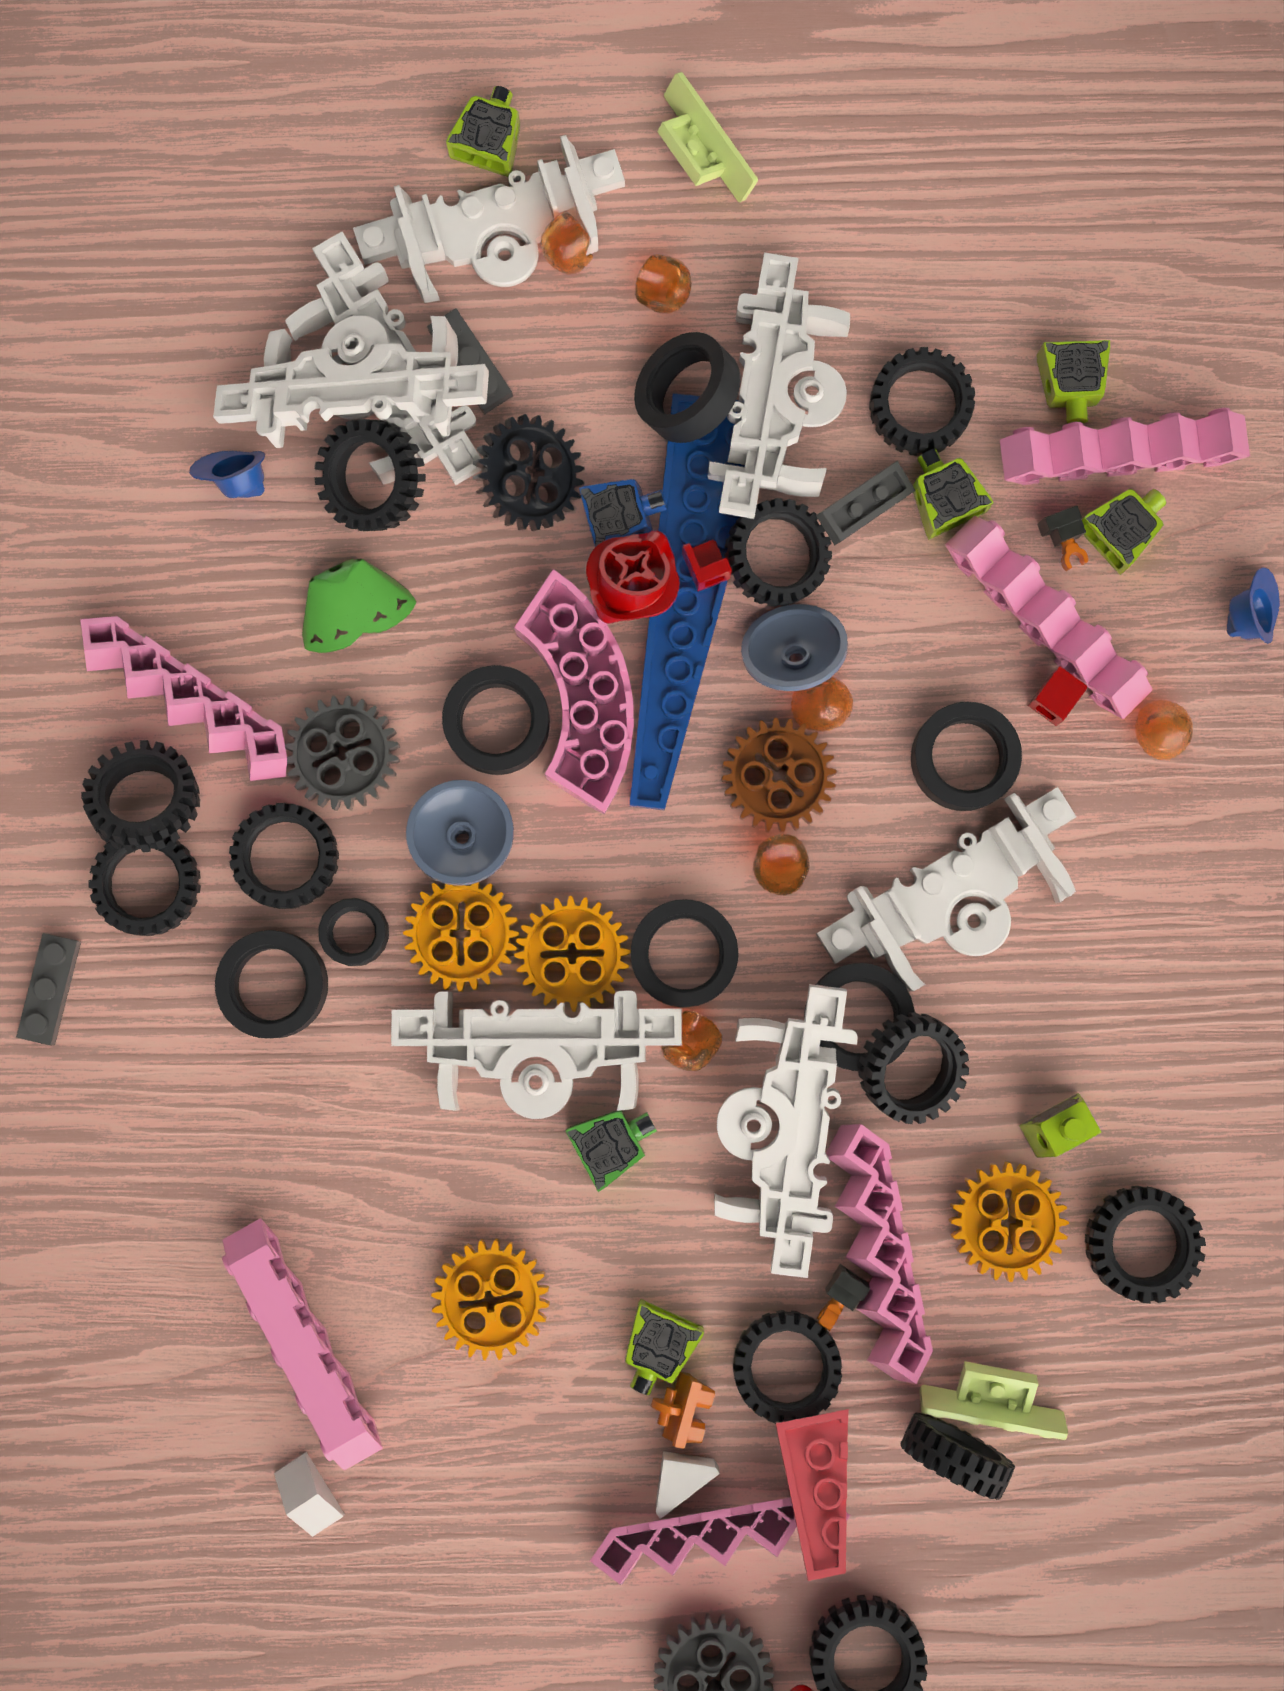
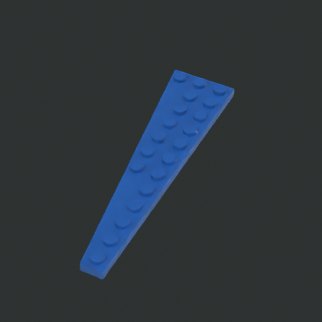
(683, 633)

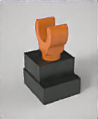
(1063, 530)
(846, 1290)

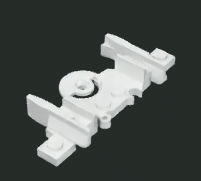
(438, 232)
(354, 292)
(373, 380)
(766, 415)
(982, 871)
(503, 1041)
(798, 1095)

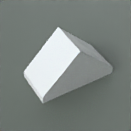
(680, 1478)
(307, 1496)

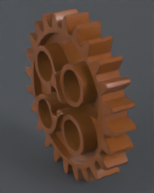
(800, 752)

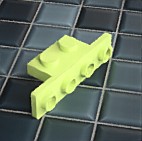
(702, 143)
(995, 1399)

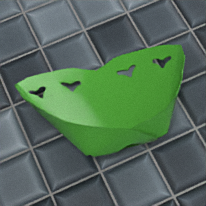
(349, 600)

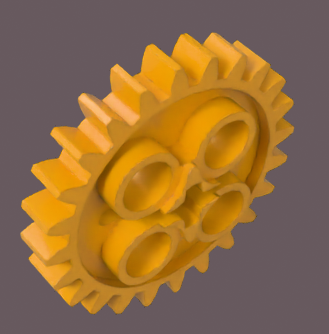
(572, 921)
(428, 934)
(1041, 1220)
(497, 1331)

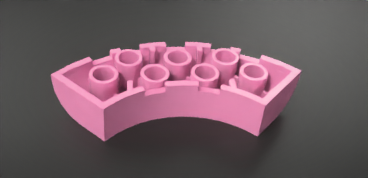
(592, 690)

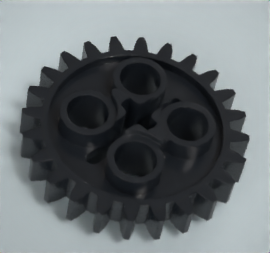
(500, 465)

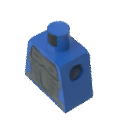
(620, 509)

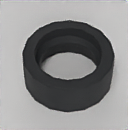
(328, 922)

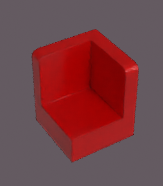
(706, 564)
(1058, 696)

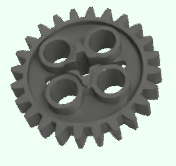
(331, 723)
(686, 1658)

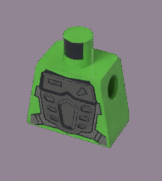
(610, 1144)

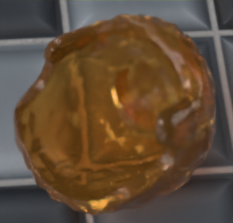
(566, 244)
(663, 284)
(822, 706)
(1163, 729)
(781, 864)
(699, 1043)

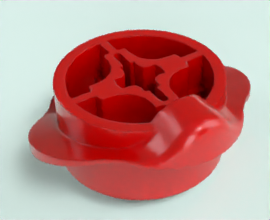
(632, 566)

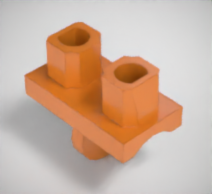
(679, 1408)

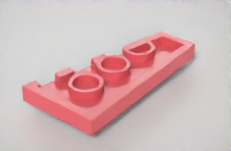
(816, 1475)

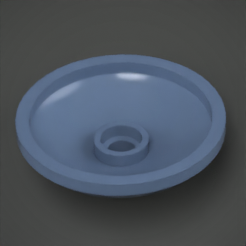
(794, 647)
(454, 810)

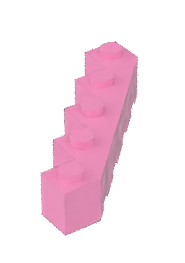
(1124, 447)
(1049, 616)
(187, 695)
(882, 1252)
(300, 1345)
(714, 1531)

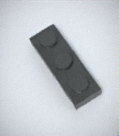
(472, 353)
(865, 503)
(48, 989)

